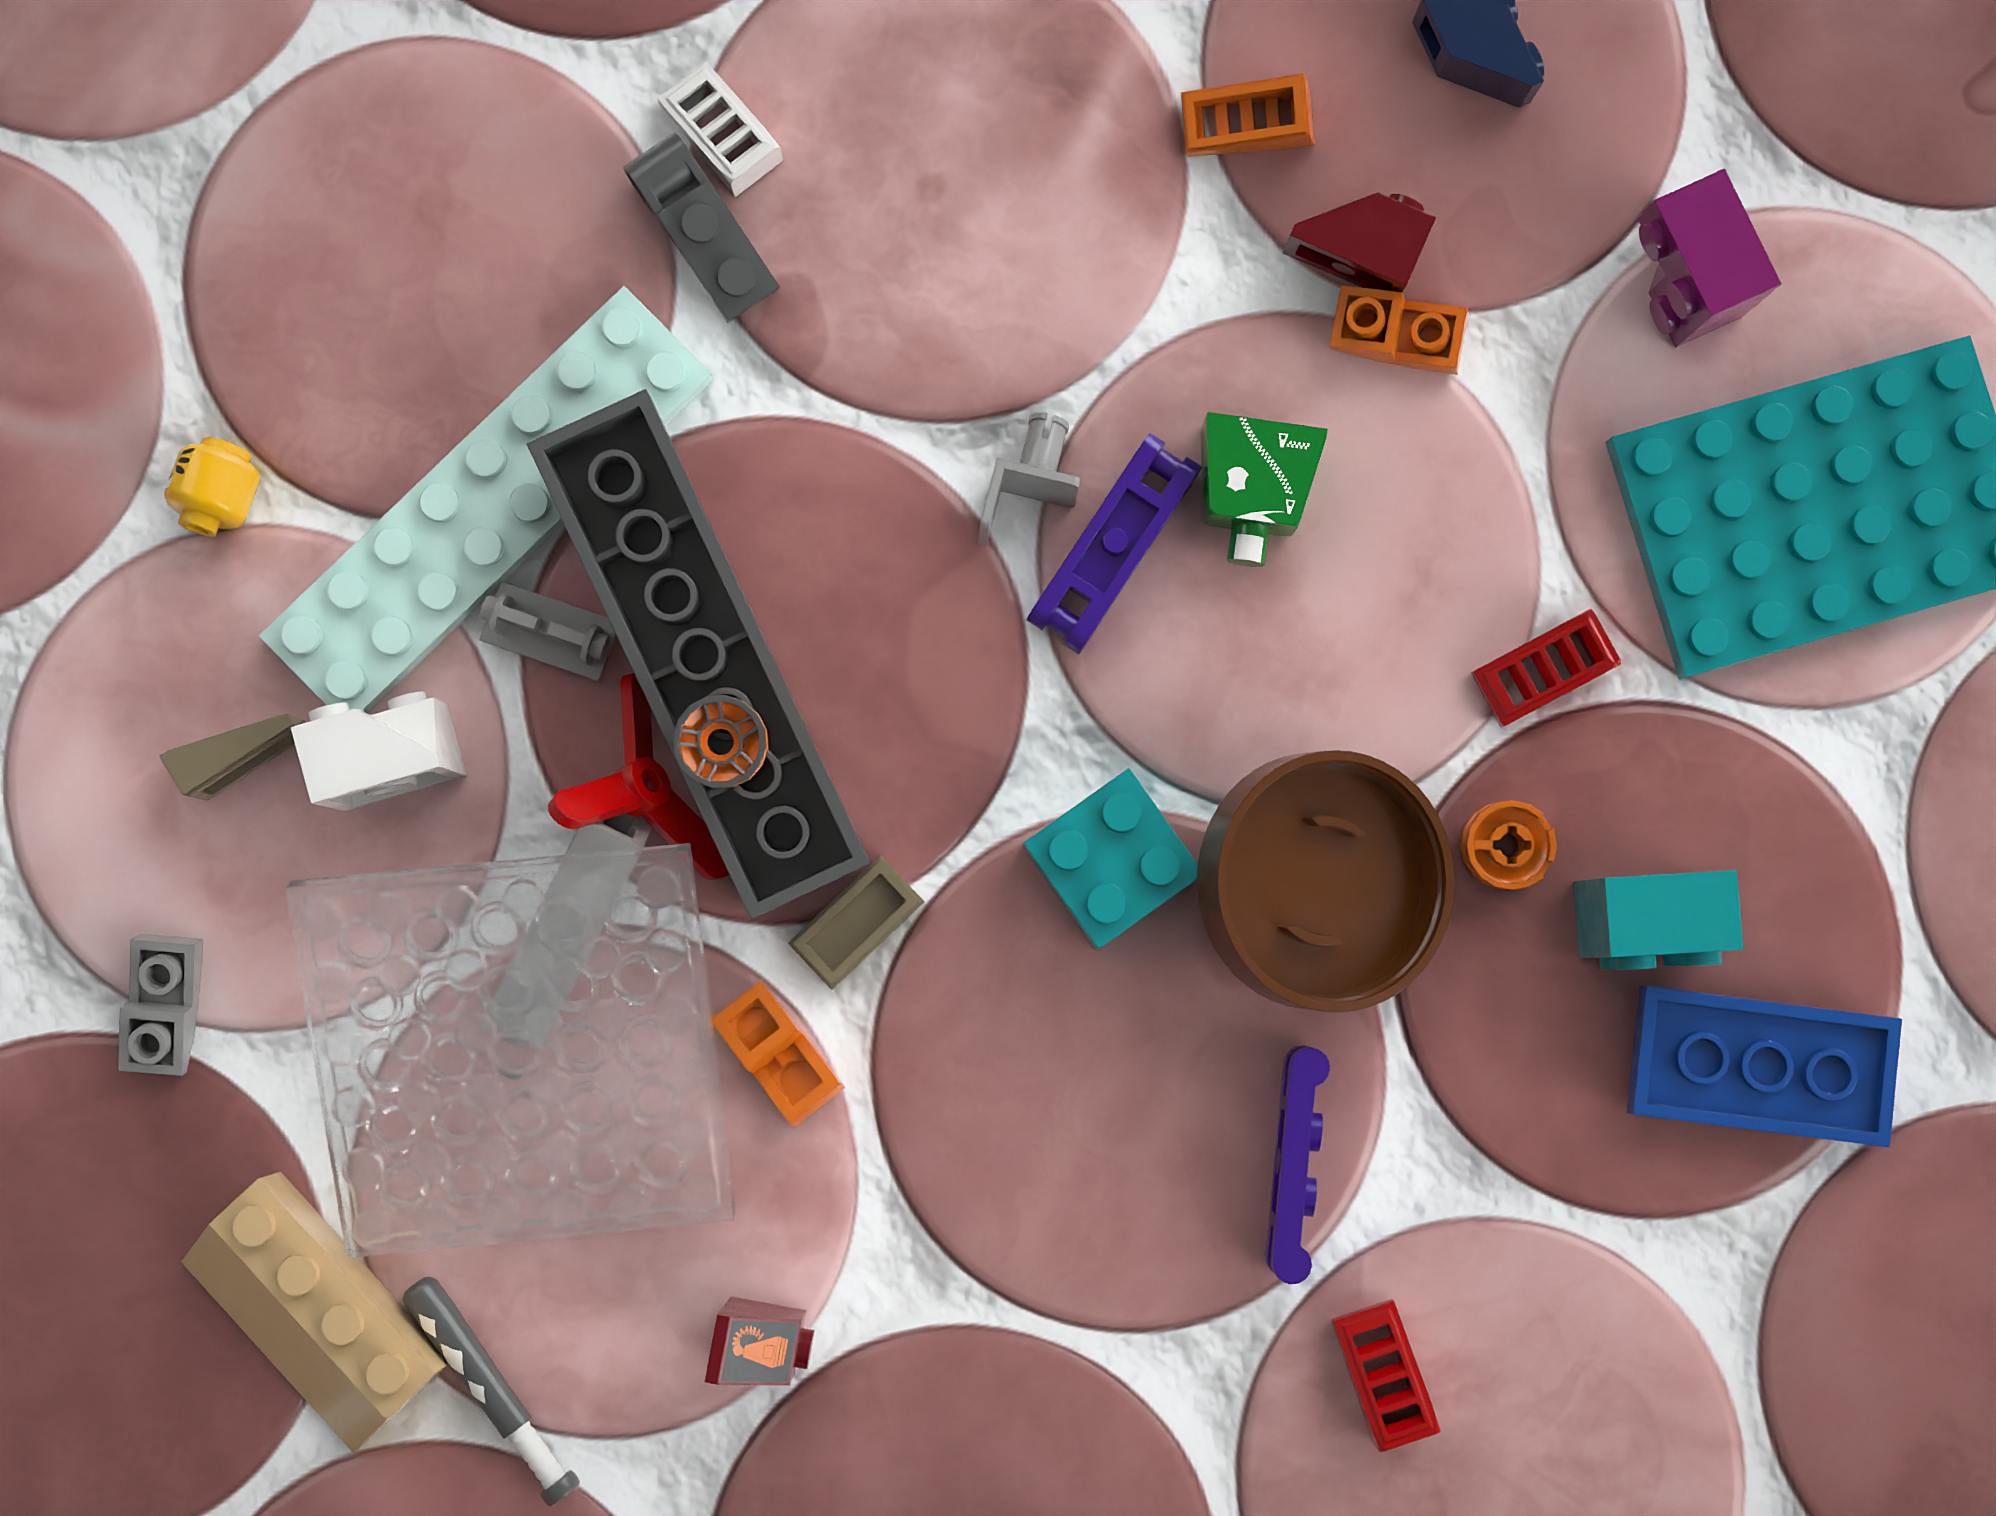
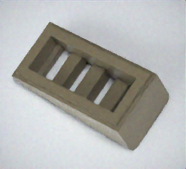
(221, 760)

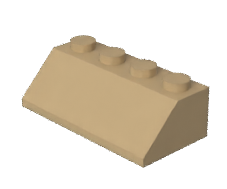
(313, 1309)

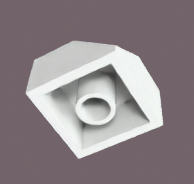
(368, 758)

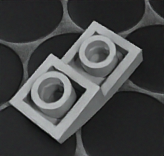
(162, 1004)

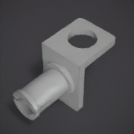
(1034, 474)

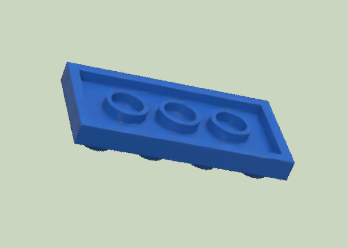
(1764, 1066)

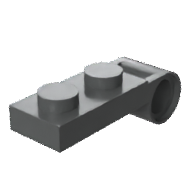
(701, 226)

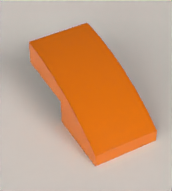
(777, 1053)

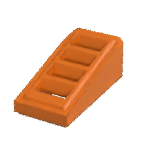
(1268, 91)

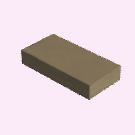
(856, 922)

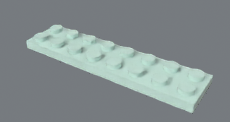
(471, 514)

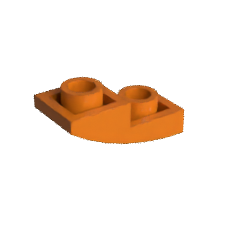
(1399, 331)

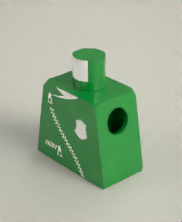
(1256, 479)

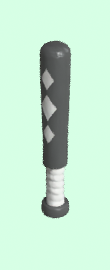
(476, 1370)

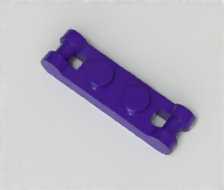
(1114, 543)
(1292, 1191)

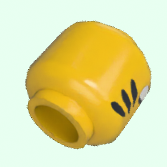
(212, 486)

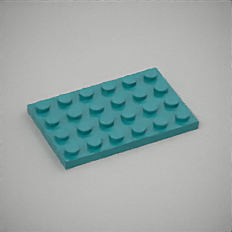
(1815, 506)

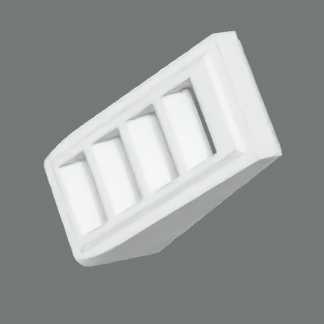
(752, 163)

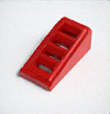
(1592, 639)
(1405, 1430)

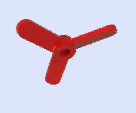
(640, 790)

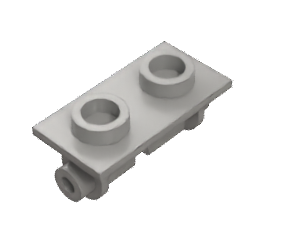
(547, 630)

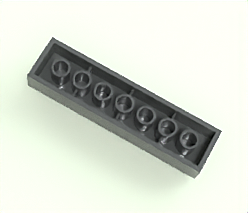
(695, 639)

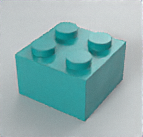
(1112, 859)
(1668, 915)

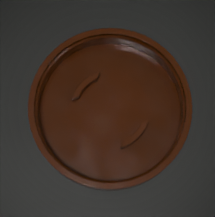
(1326, 881)

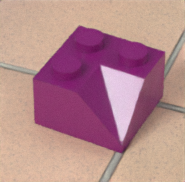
(1707, 259)

